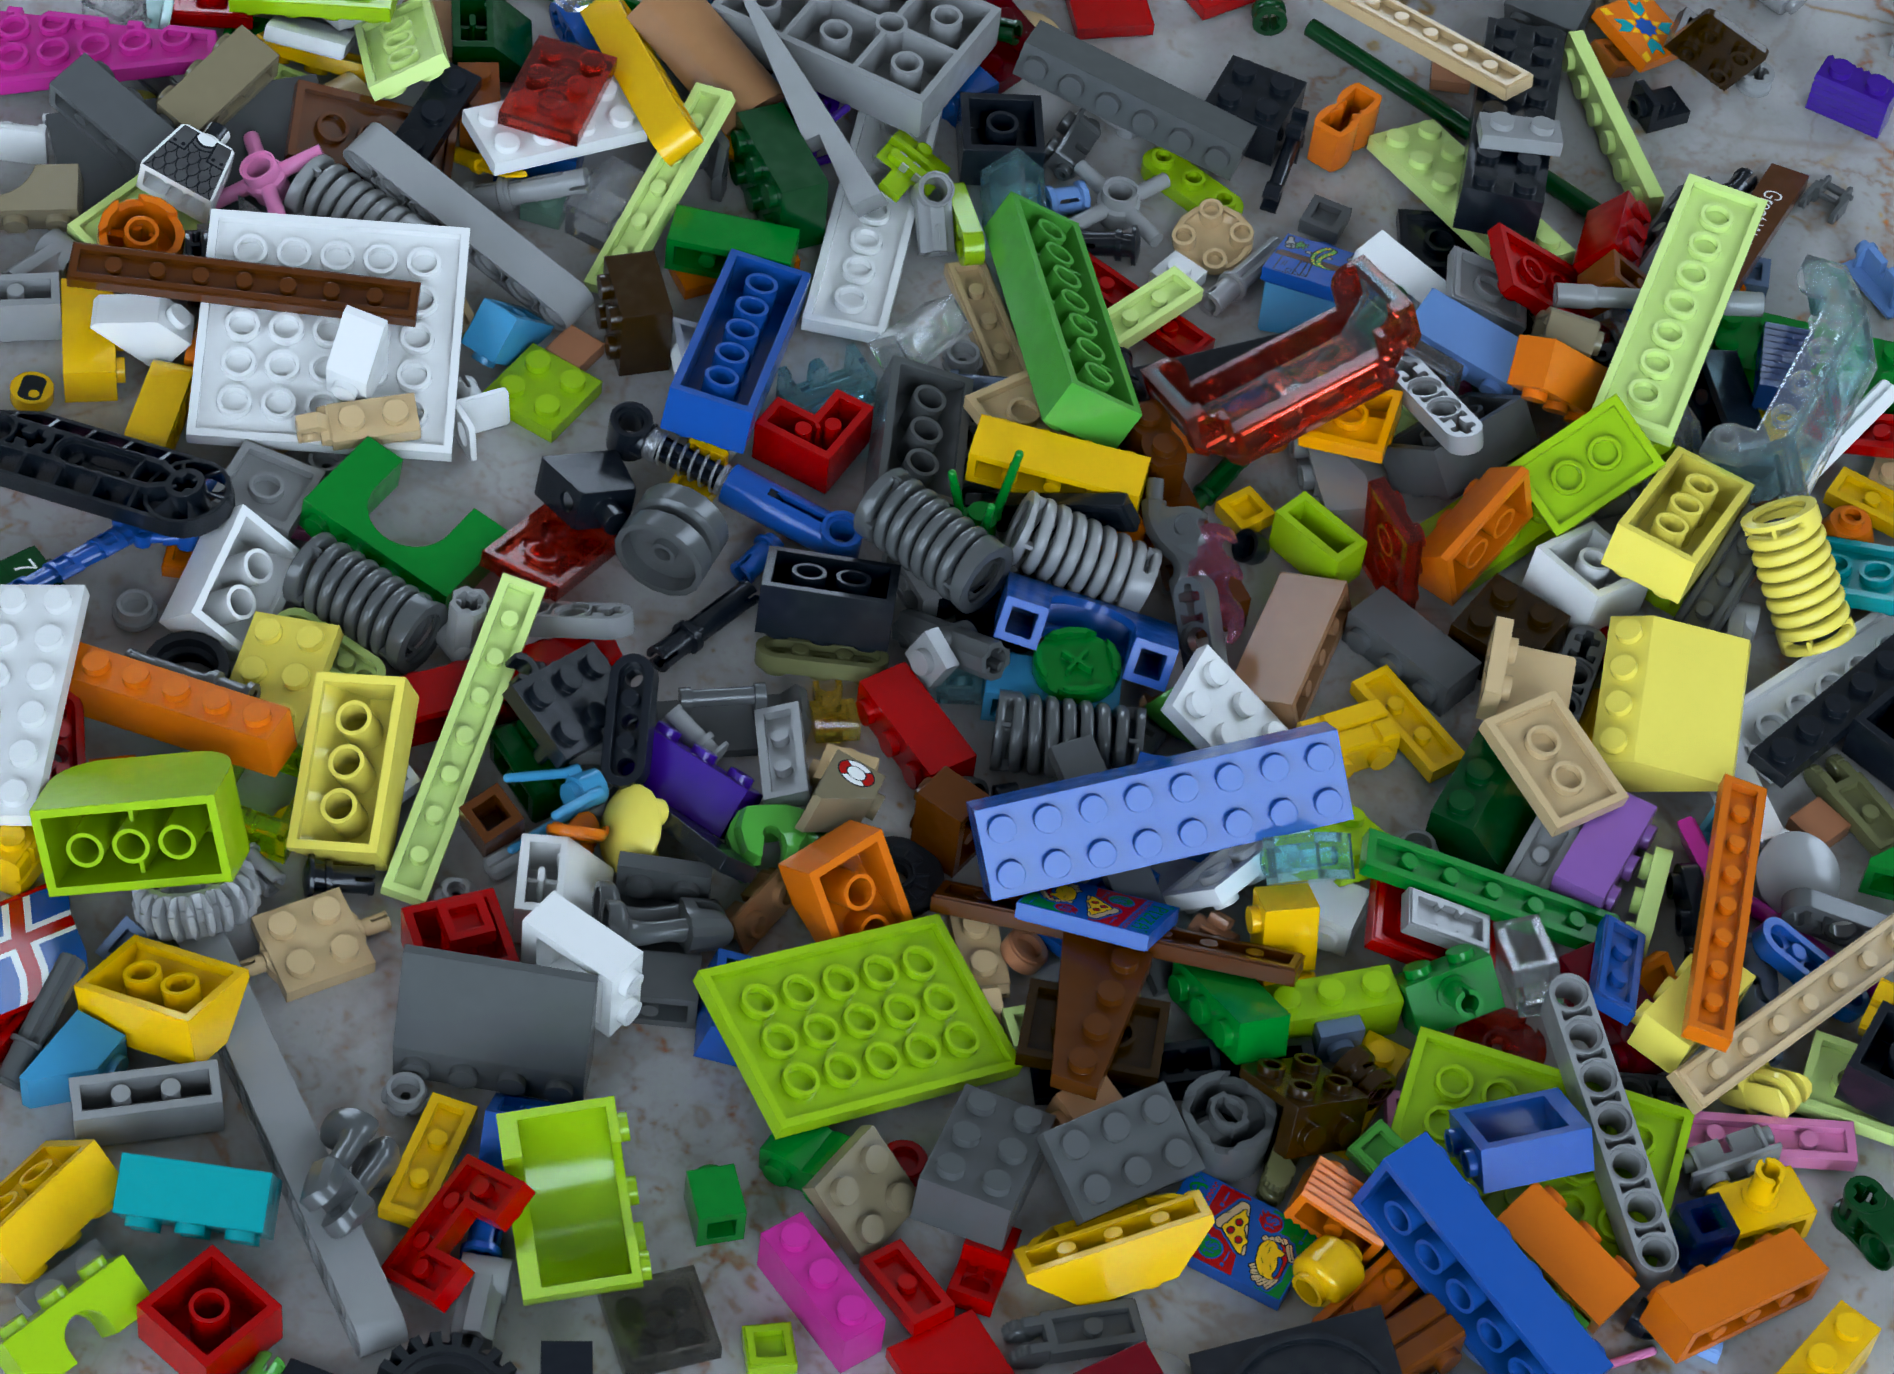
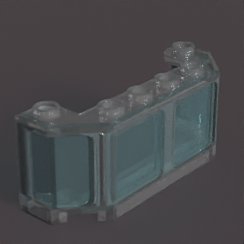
(1814, 398)

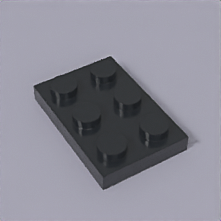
(565, 703)

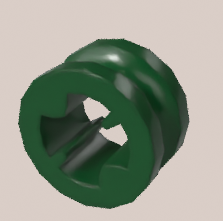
(1270, 25)

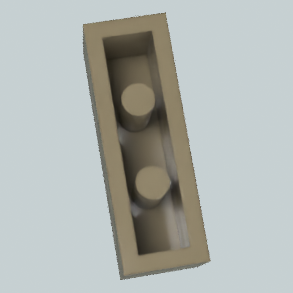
(221, 82)

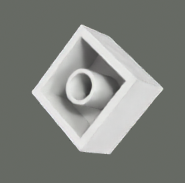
(1573, 580)

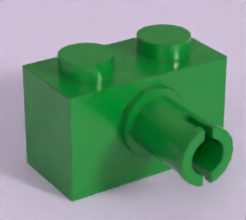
(1449, 989)

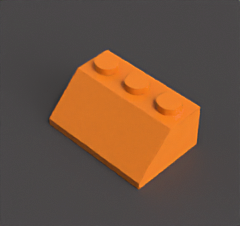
(1475, 531)

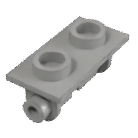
(1712, 1166)

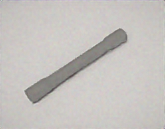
(1591, 296)

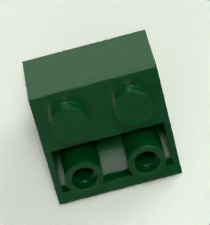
(491, 34)

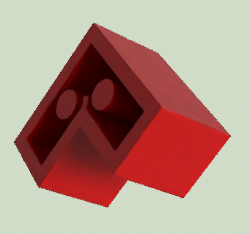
(813, 446)

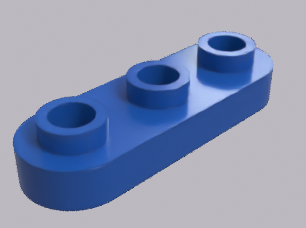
(1797, 957)

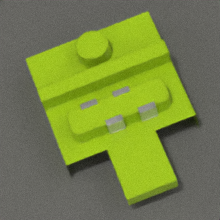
(908, 164)

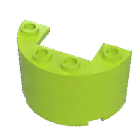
(579, 1224)

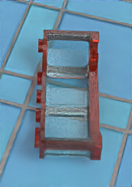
(1297, 376)

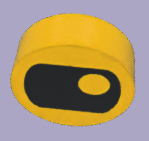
(31, 391)

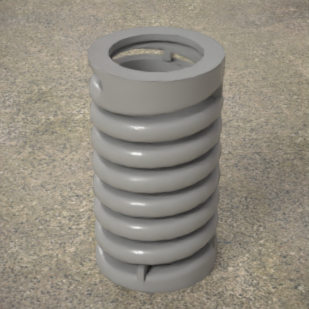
(345, 198)
(1078, 563)

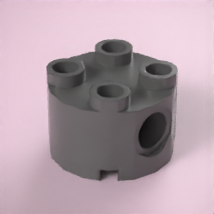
(1228, 1124)

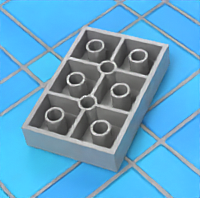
(878, 55)

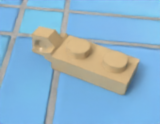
(350, 422)
(981, 951)

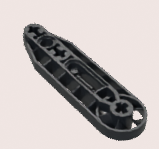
(111, 475)

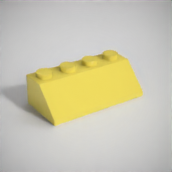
(353, 769)

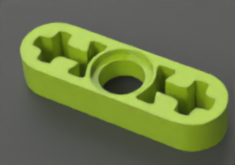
(968, 233)

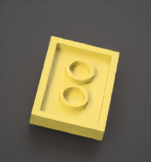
(284, 659)

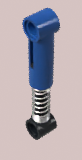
(736, 486)

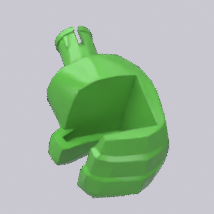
(767, 824)

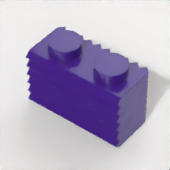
(1852, 96)

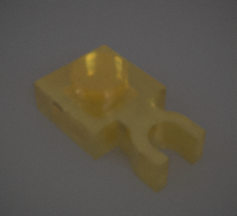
(832, 716)

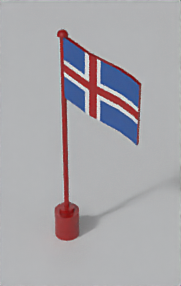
(31, 939)

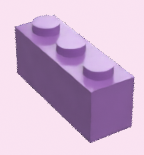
(1606, 854)

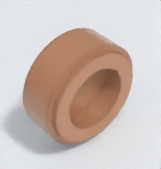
(1024, 951)

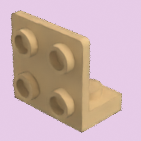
(1519, 672)

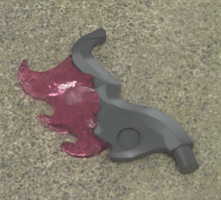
(1194, 550)

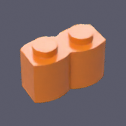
(1344, 127)

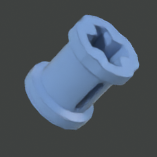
(1077, 193)

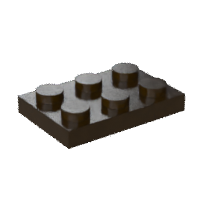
(1139, 1051)

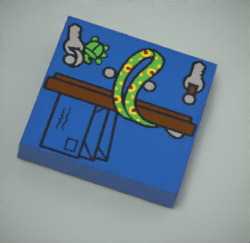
(1305, 266)

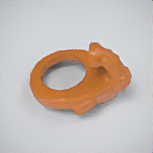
(582, 829)

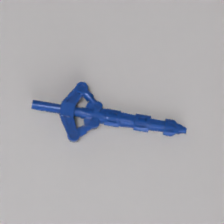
(100, 548)

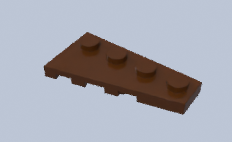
(1093, 1007)

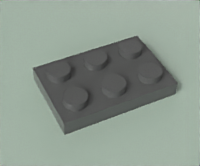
(1120, 1153)

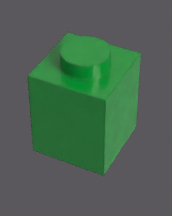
(715, 1204)

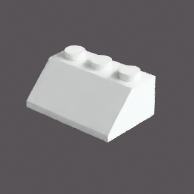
(230, 578)

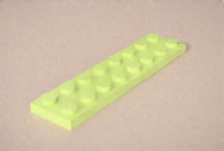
(1681, 305)

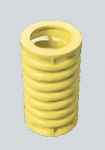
(1798, 575)

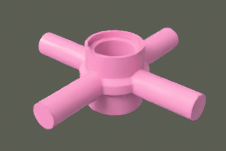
(264, 175)

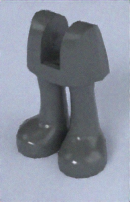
(692, 922)
(332, 1185)

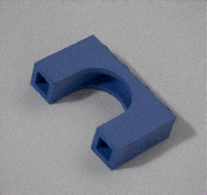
(1035, 608)

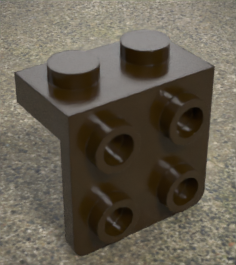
(1714, 46)
(1319, 1109)

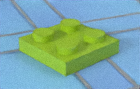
(546, 391)

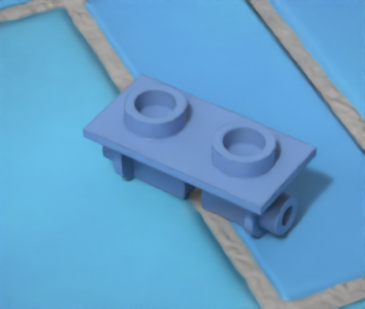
(1873, 277)

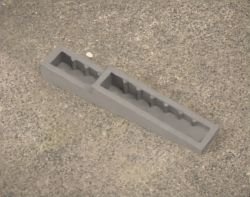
(815, 120)

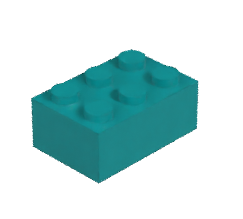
(197, 1199)

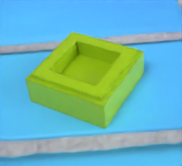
(769, 1348)

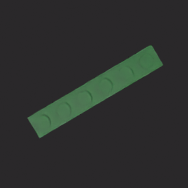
(1476, 887)

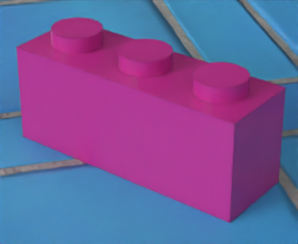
(821, 1292)

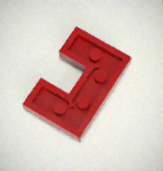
(422, 1257)

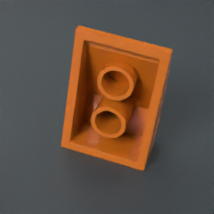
(845, 883)

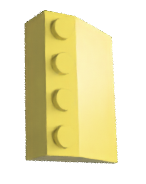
(1670, 704)

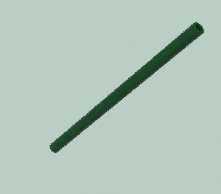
(1428, 103)

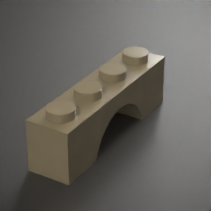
(45, 200)

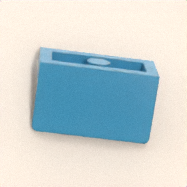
(1288, 308)

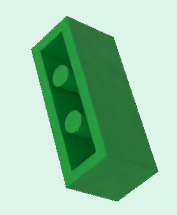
(703, 238)
(1232, 1012)

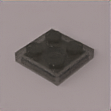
(661, 1323)

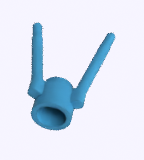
(578, 793)

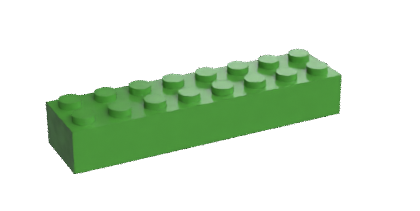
(1062, 322)

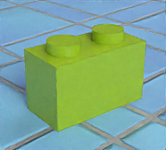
(1316, 540)

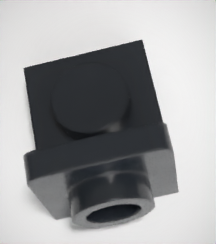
(1657, 107)

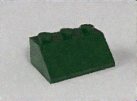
(1480, 811)

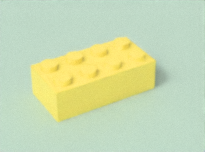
(1676, 524)

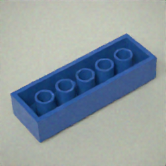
(735, 351)
(1473, 1266)

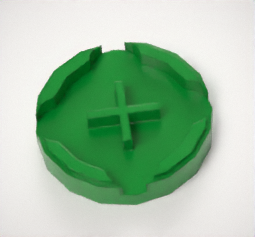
(1076, 665)

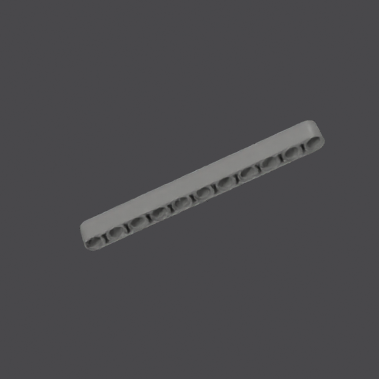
(291, 1146)

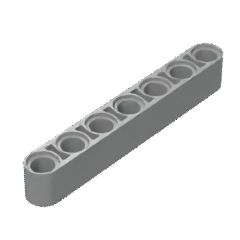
(493, 245)
(1614, 1110)

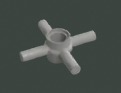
(1119, 202)

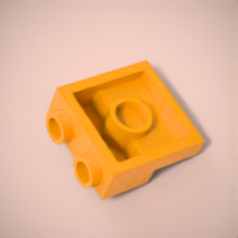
(1361, 431)

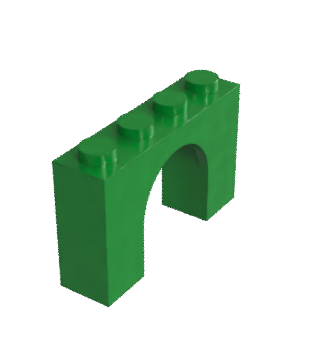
(357, 487)

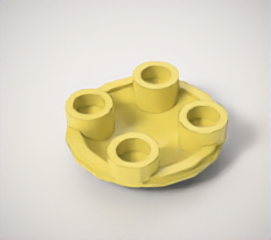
(634, 823)

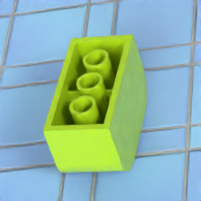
(140, 824)

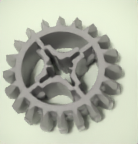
(197, 909)

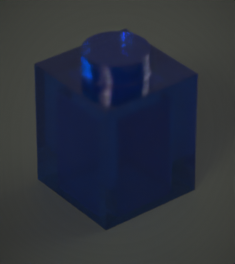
(1703, 1231)

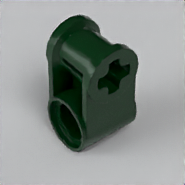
(1869, 1223)

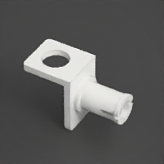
(478, 413)

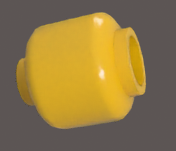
(1327, 1271)

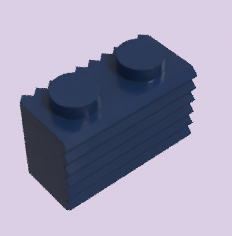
(1774, 356)

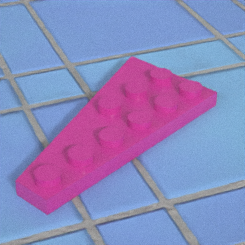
(44, 45)

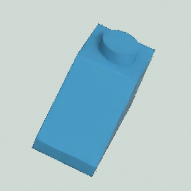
(503, 332)
(78, 1049)

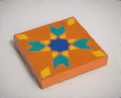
(1637, 31)

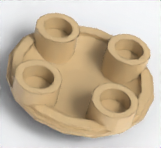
(1213, 237)

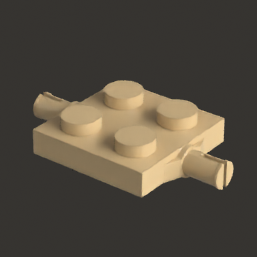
(313, 944)

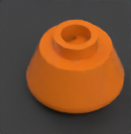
(1849, 523)

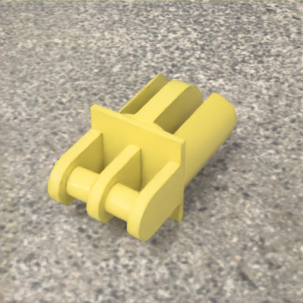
(1769, 1092)

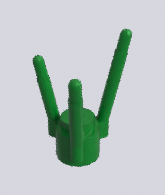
(981, 512)

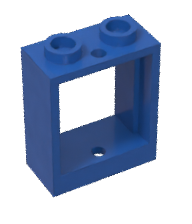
(1520, 1140)

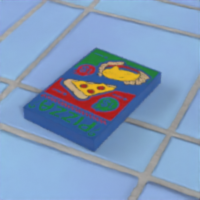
(1099, 914)
(1248, 1244)

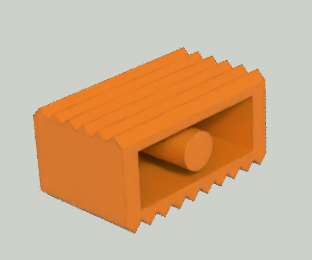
(1325, 1207)

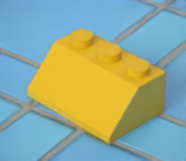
(164, 998)
(49, 1204)

